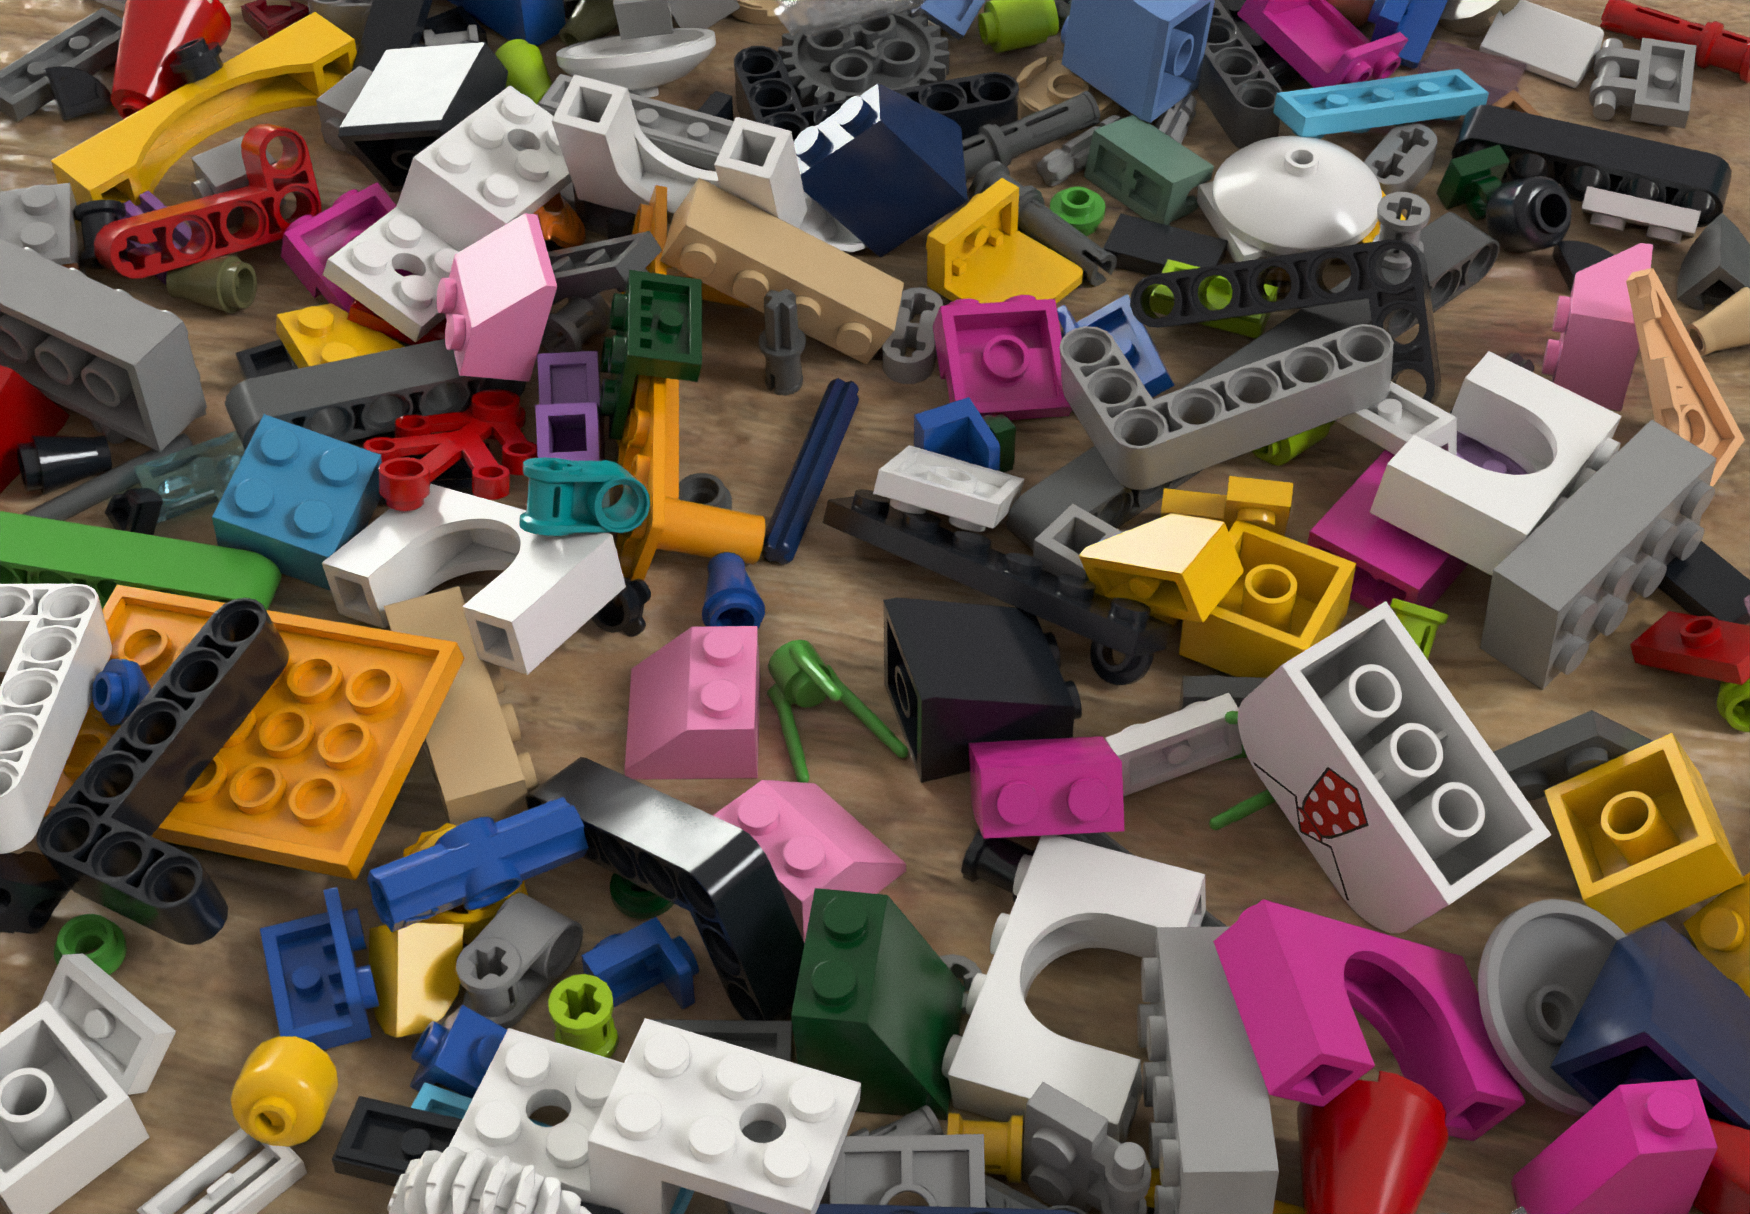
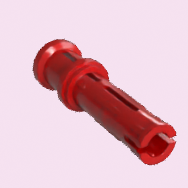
(1713, 43)

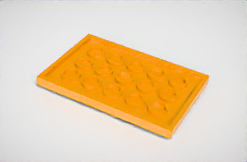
(317, 753)

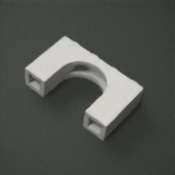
(620, 166)
(1490, 513)
(519, 617)
(1065, 902)

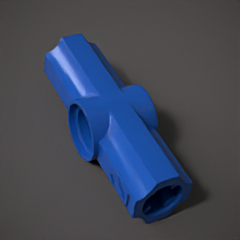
(477, 863)

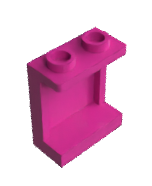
(1322, 41)

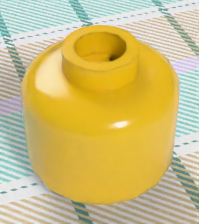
(284, 1091)

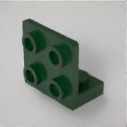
(655, 336)

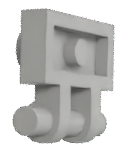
(1660, 86)
(1076, 1162)

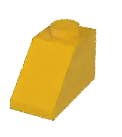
(1170, 564)

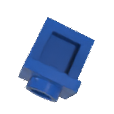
(642, 960)
(457, 1051)

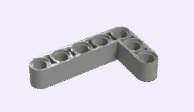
(1223, 416)

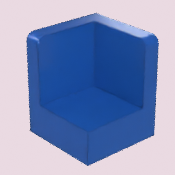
(958, 433)

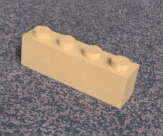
(754, 252)
(472, 733)

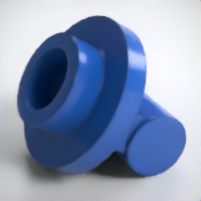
(119, 690)

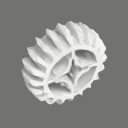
(478, 1185)

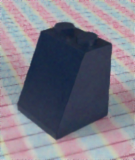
(883, 167)
(1662, 1018)

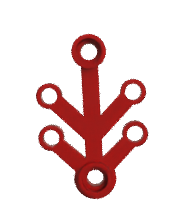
(491, 416)

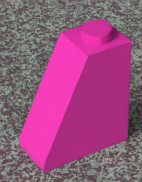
(1627, 1155)

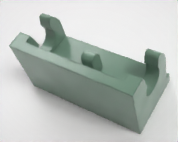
(1146, 169)

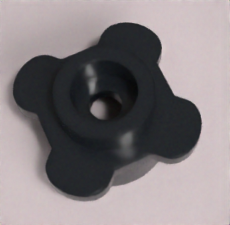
(628, 614)

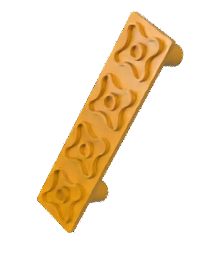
(652, 454)

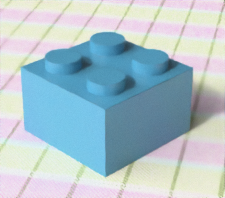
(297, 498)

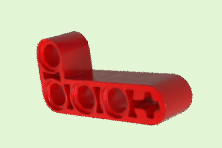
(209, 214)

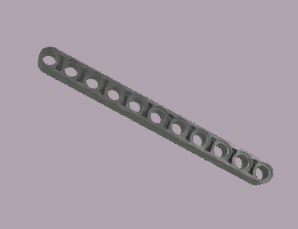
(1456, 260)

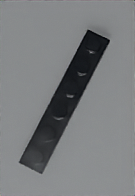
(1007, 577)

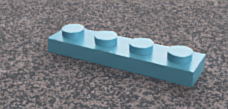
(1379, 103)

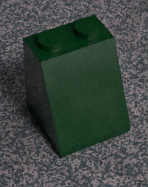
(875, 1003)

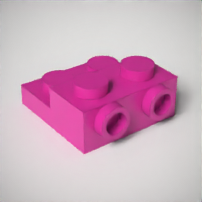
(315, 239)
(1002, 356)

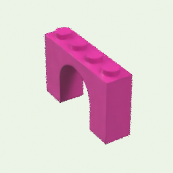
(1296, 995)

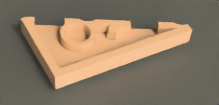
(1676, 376)

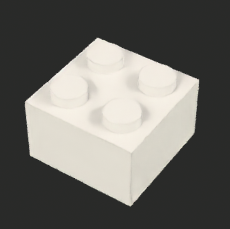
(57, 1115)

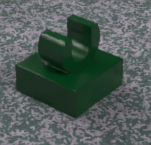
(1473, 180)

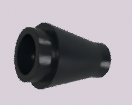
(59, 461)

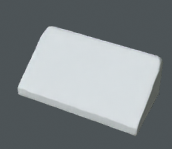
(1545, 41)

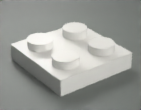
(964, 491)

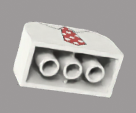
(1384, 773)

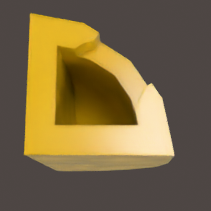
(414, 974)

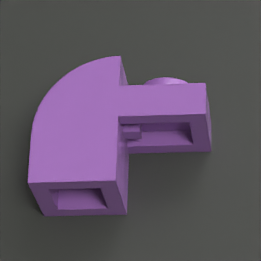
(569, 407)

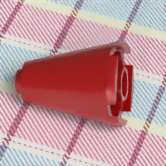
(148, 43)
(1371, 1147)

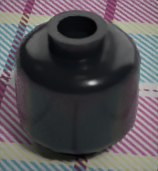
(1528, 214)

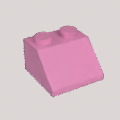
(499, 301)
(1597, 330)
(696, 707)
(811, 843)

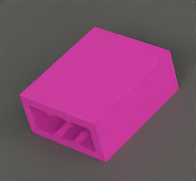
(1386, 557)
(1046, 787)

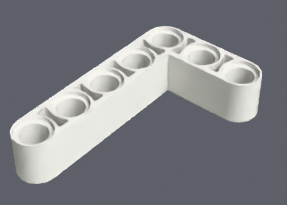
(51, 651)

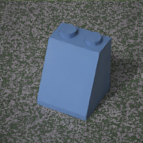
(1138, 50)

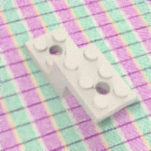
(451, 199)
(663, 1121)

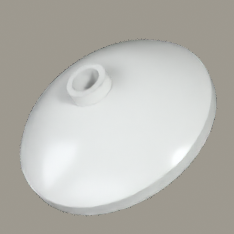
(639, 62)
(1296, 195)

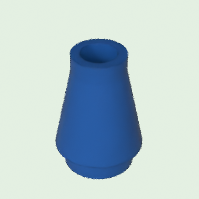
(731, 594)

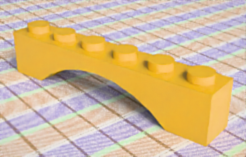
(269, 77)

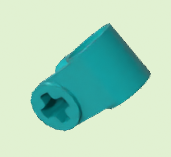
(569, 495)

